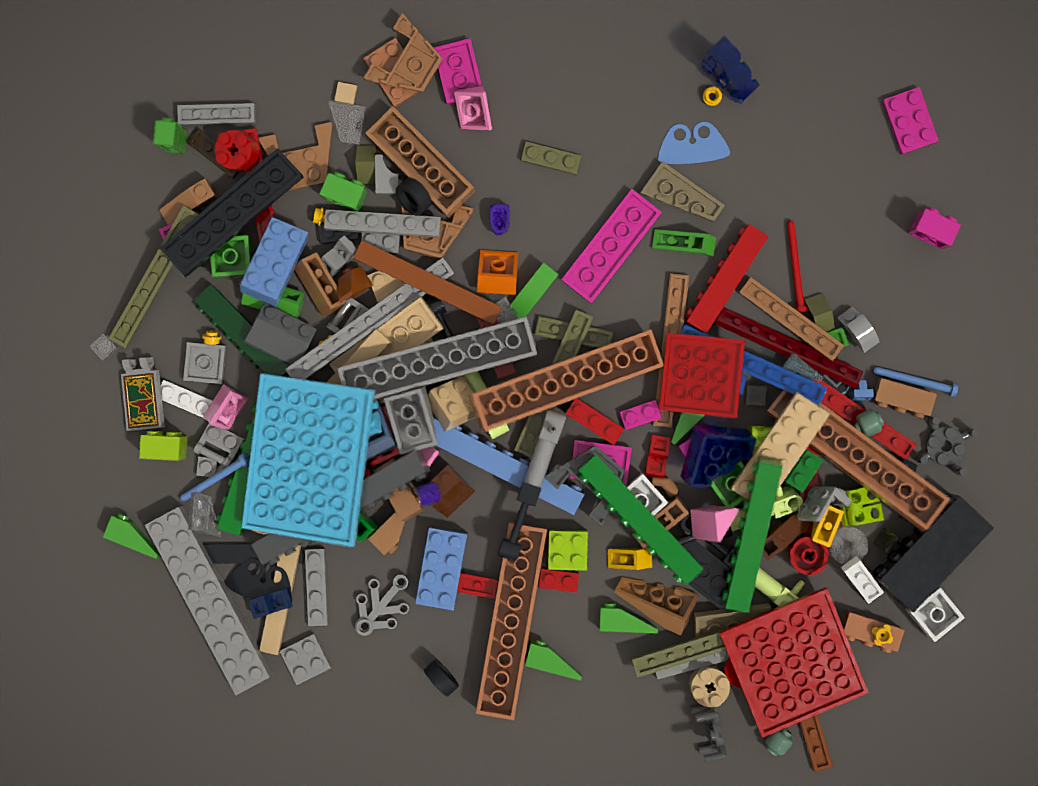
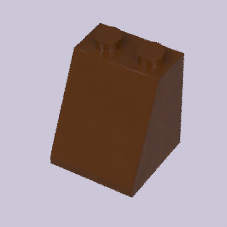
(453, 490)

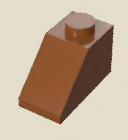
(352, 283)

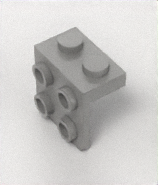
(818, 501)

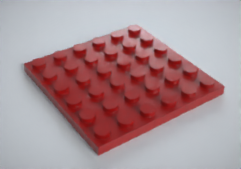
(793, 662)

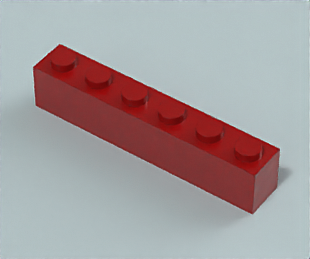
(726, 279)

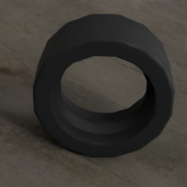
(413, 196)
(441, 677)

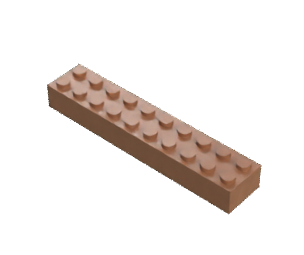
(565, 380)
(872, 467)
(511, 625)

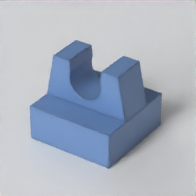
(861, 392)

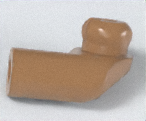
(667, 484)

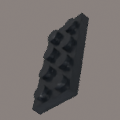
(712, 579)

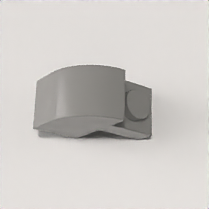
(339, 256)
(859, 329)

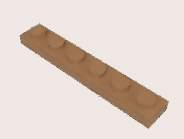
(791, 319)

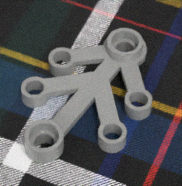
(379, 607)

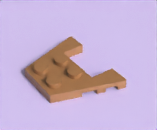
(415, 64)
(310, 161)
(434, 246)

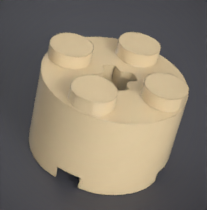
(713, 696)

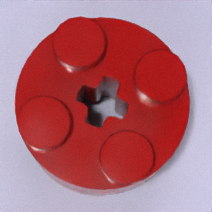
(226, 149)
(818, 555)

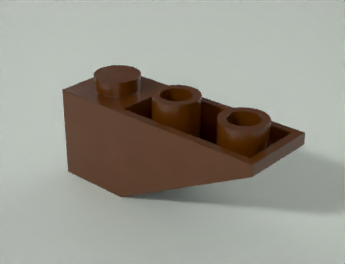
(783, 534)

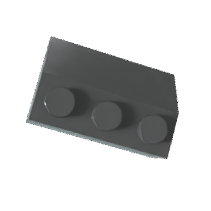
(280, 335)

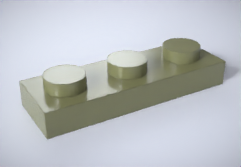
(551, 158)

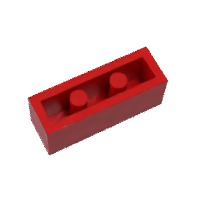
(594, 421)

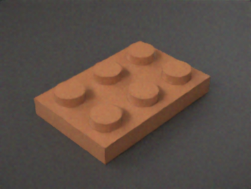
(386, 59)

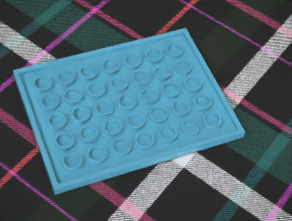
(308, 459)

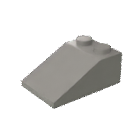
(411, 420)

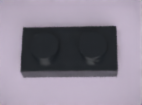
(329, 236)

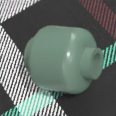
(869, 422)
(779, 742)

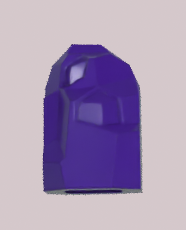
(499, 218)
(428, 494)

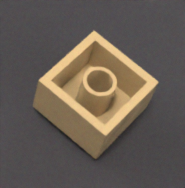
(451, 403)

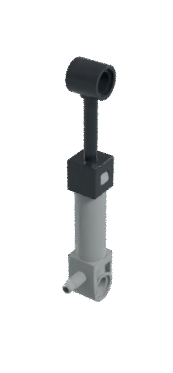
(533, 480)

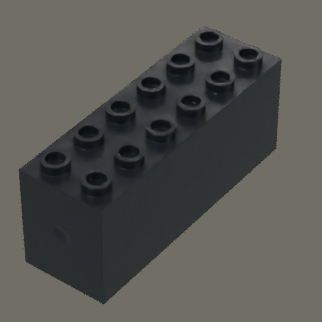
(932, 555)

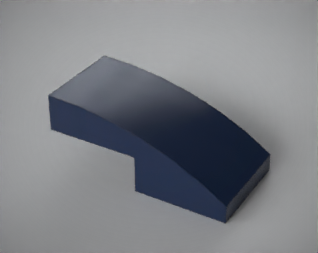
(270, 603)

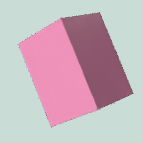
(473, 109)
(225, 407)
(711, 522)

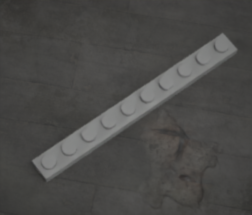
(362, 326)

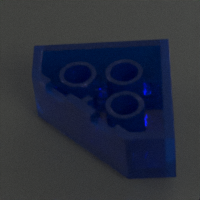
(725, 65)
(715, 453)

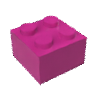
(934, 228)

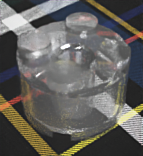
(857, 547)

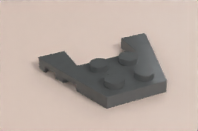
(560, 474)

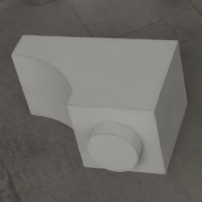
(384, 179)

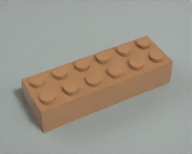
(420, 161)

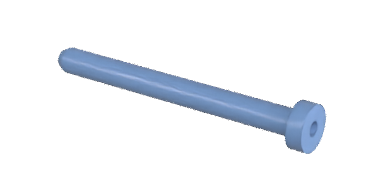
(951, 389)
(243, 460)

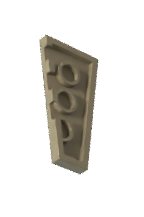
(676, 190)
(716, 620)

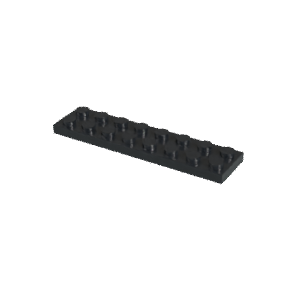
(231, 212)

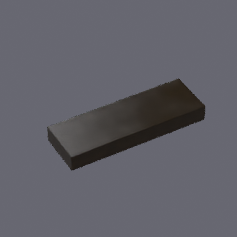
(206, 146)

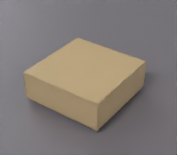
(345, 93)

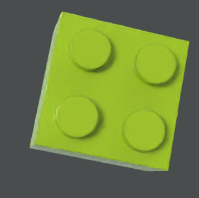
(163, 447)
(567, 549)

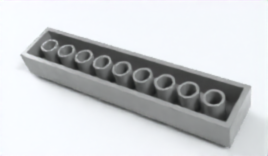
(442, 359)
(209, 600)

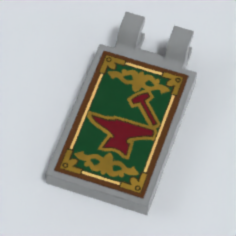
(142, 395)

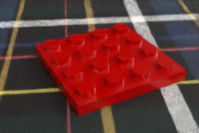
(702, 375)

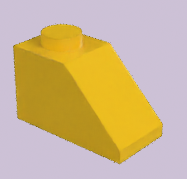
(825, 530)
(629, 558)

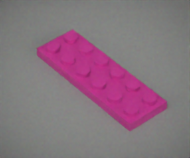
(611, 246)

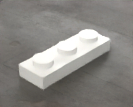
(184, 398)
(862, 579)

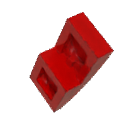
(657, 456)

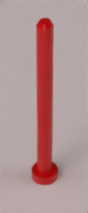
(796, 267)

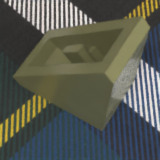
(365, 164)
(820, 312)

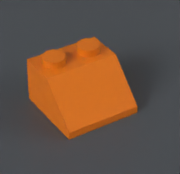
(497, 272)

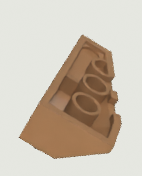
(664, 605)

